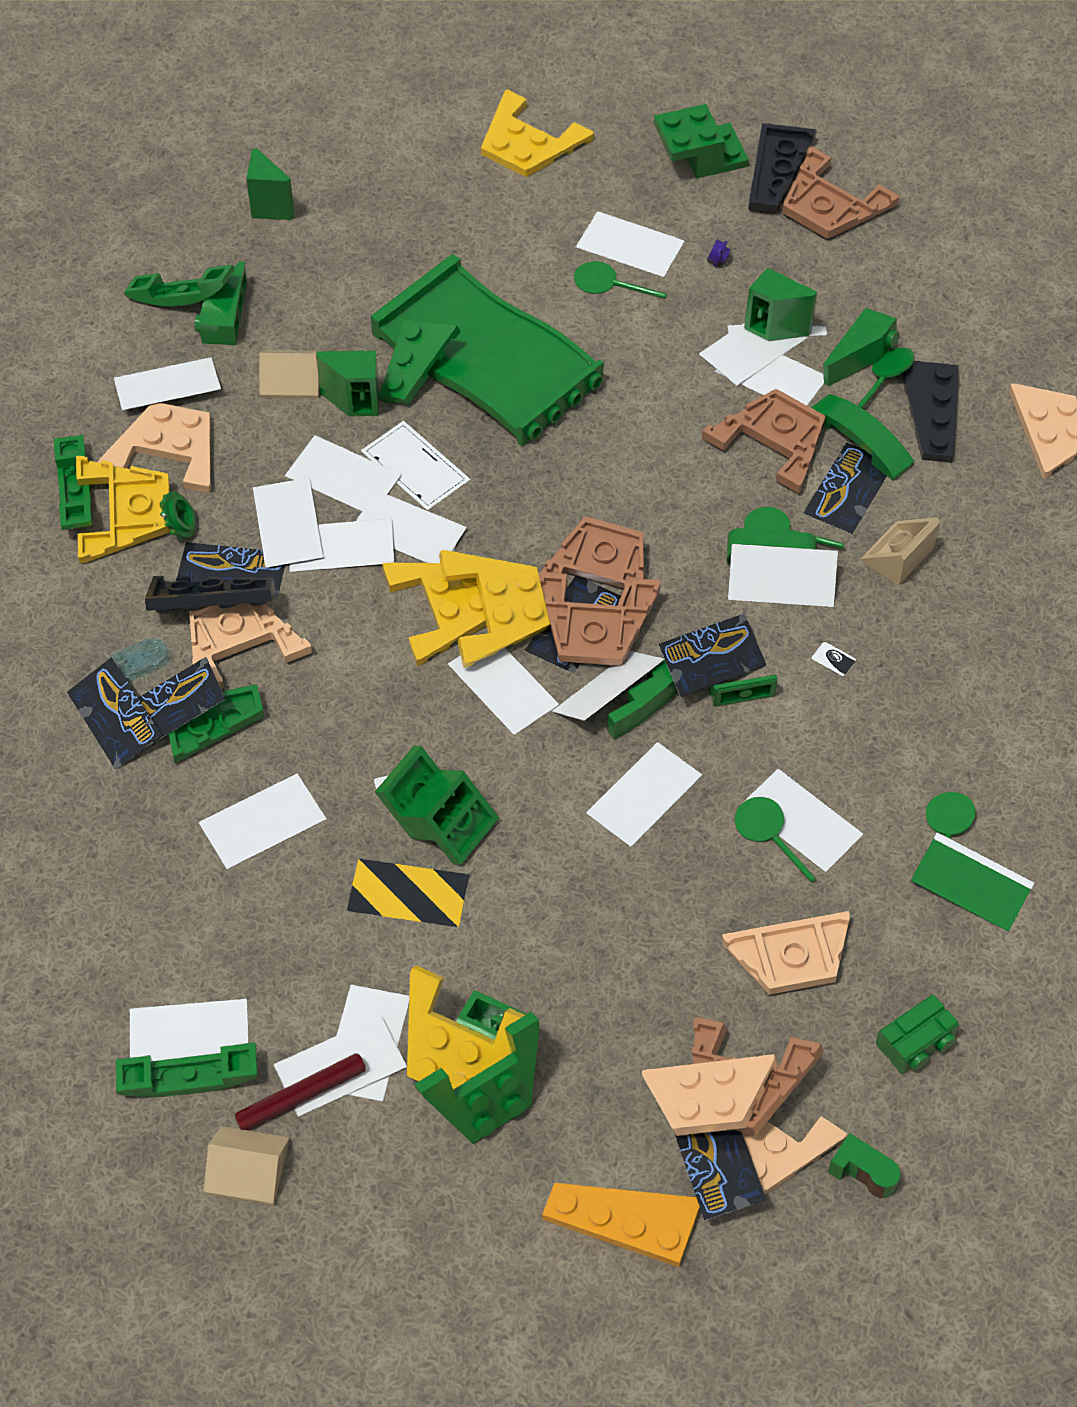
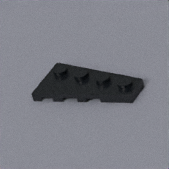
(777, 163)
(932, 404)
(209, 592)

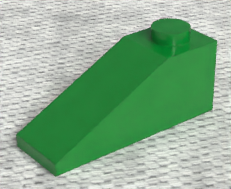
(223, 310)
(861, 346)

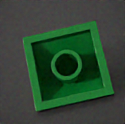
(268, 189)

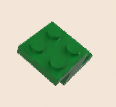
(696, 136)
(437, 805)

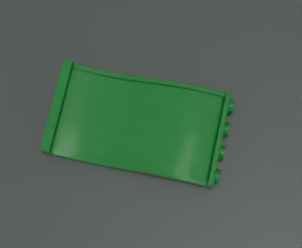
(502, 356)

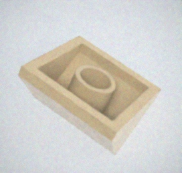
(288, 374)
(903, 548)
(245, 1165)

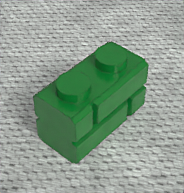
(918, 1034)

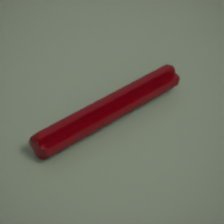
(300, 1092)

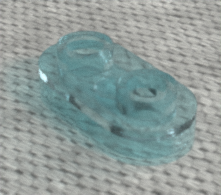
(139, 661)

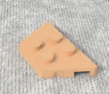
(1049, 425)
(792, 952)
(710, 1093)

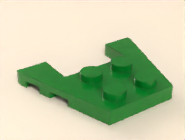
(493, 1094)

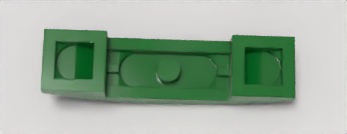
(153, 291)
(867, 432)
(75, 500)
(186, 1075)

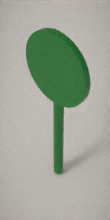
(599, 277)
(891, 365)
(775, 519)
(950, 813)
(762, 820)

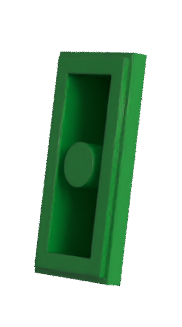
(743, 690)

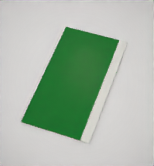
(972, 881)

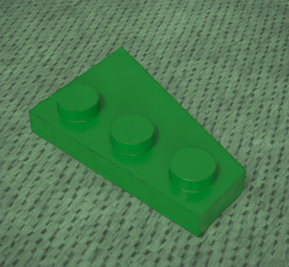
(413, 357)
(238, 710)

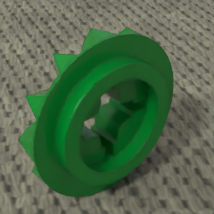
(184, 523)

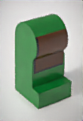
(867, 1166)

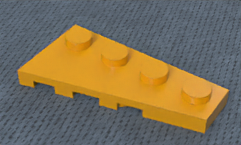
(633, 1220)

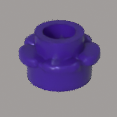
(719, 252)

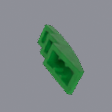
(643, 701)

